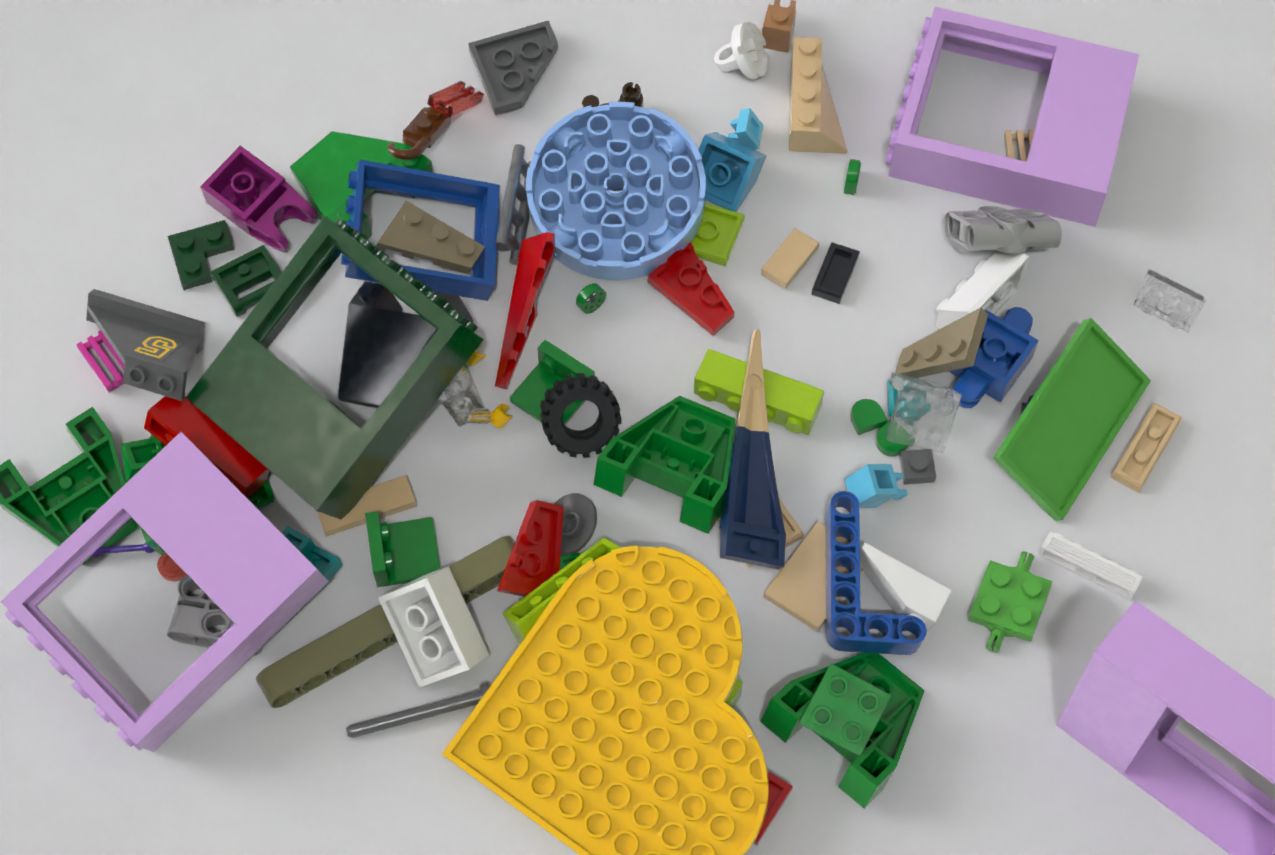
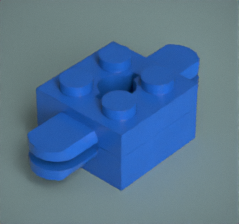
(1000, 358)

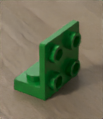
(552, 366)
(401, 549)
(845, 709)

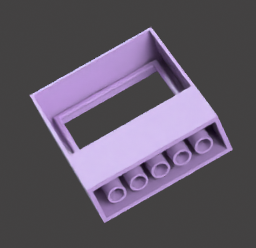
(1074, 130)
(218, 543)
(1128, 713)

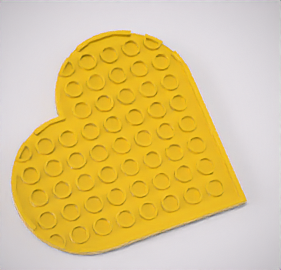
(619, 715)

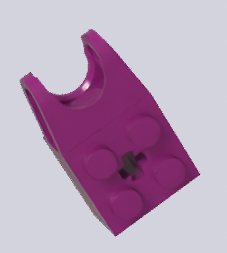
(255, 198)

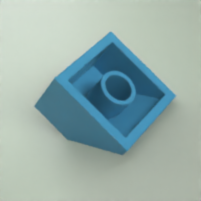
(729, 170)

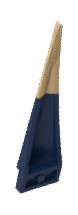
(751, 507)

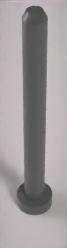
(416, 713)

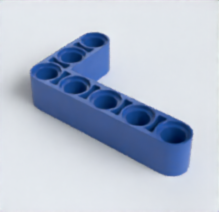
(849, 587)

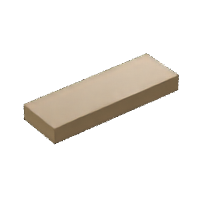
(1146, 447)
(385, 498)

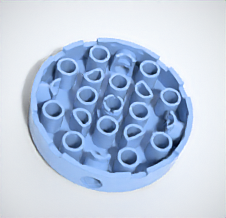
(609, 149)

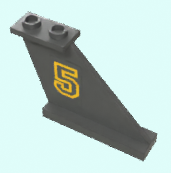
(149, 341)

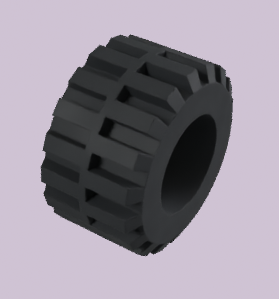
(585, 440)

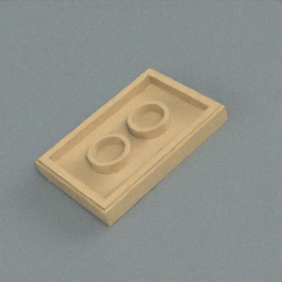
(802, 580)

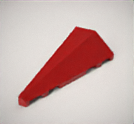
(531, 269)

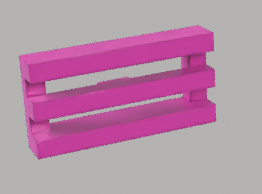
(93, 342)

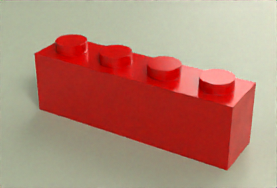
(239, 466)

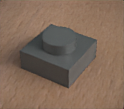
(917, 466)

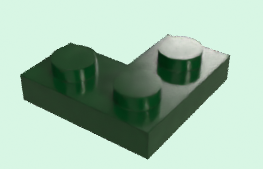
(192, 249)

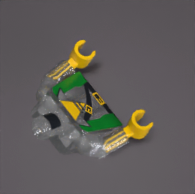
(464, 401)

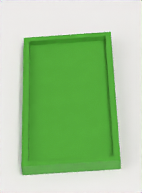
(1072, 419)

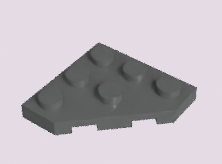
(513, 63)

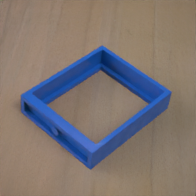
(438, 187)

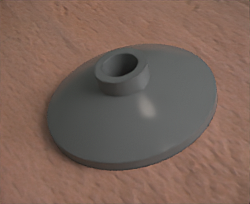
(578, 522)

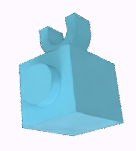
(875, 485)

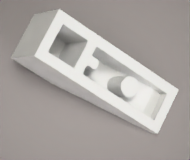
(903, 587)

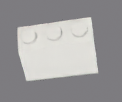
(988, 288)
(434, 627)

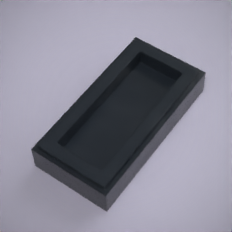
(835, 273)

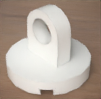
(744, 52)

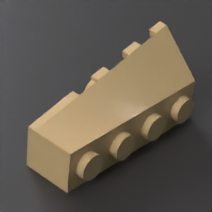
(812, 110)

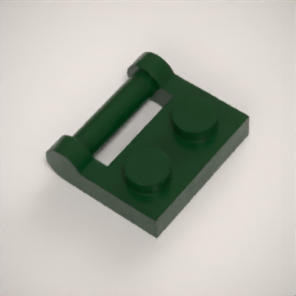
(243, 274)

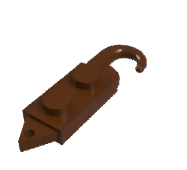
(421, 133)

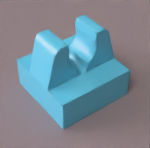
(747, 129)

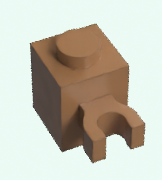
(779, 26)

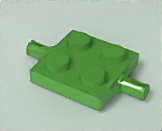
(1010, 601)

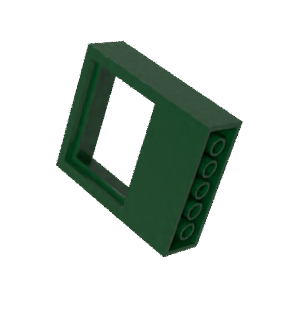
(289, 420)

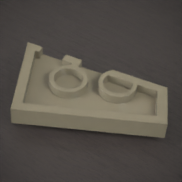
(424, 236)
(945, 349)

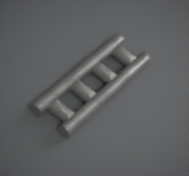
(509, 212)

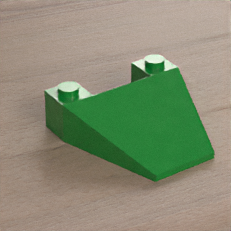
(326, 170)
(678, 450)
(72, 492)
(880, 757)

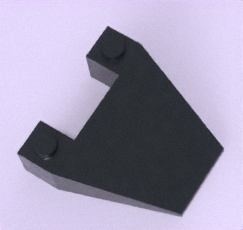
(382, 343)

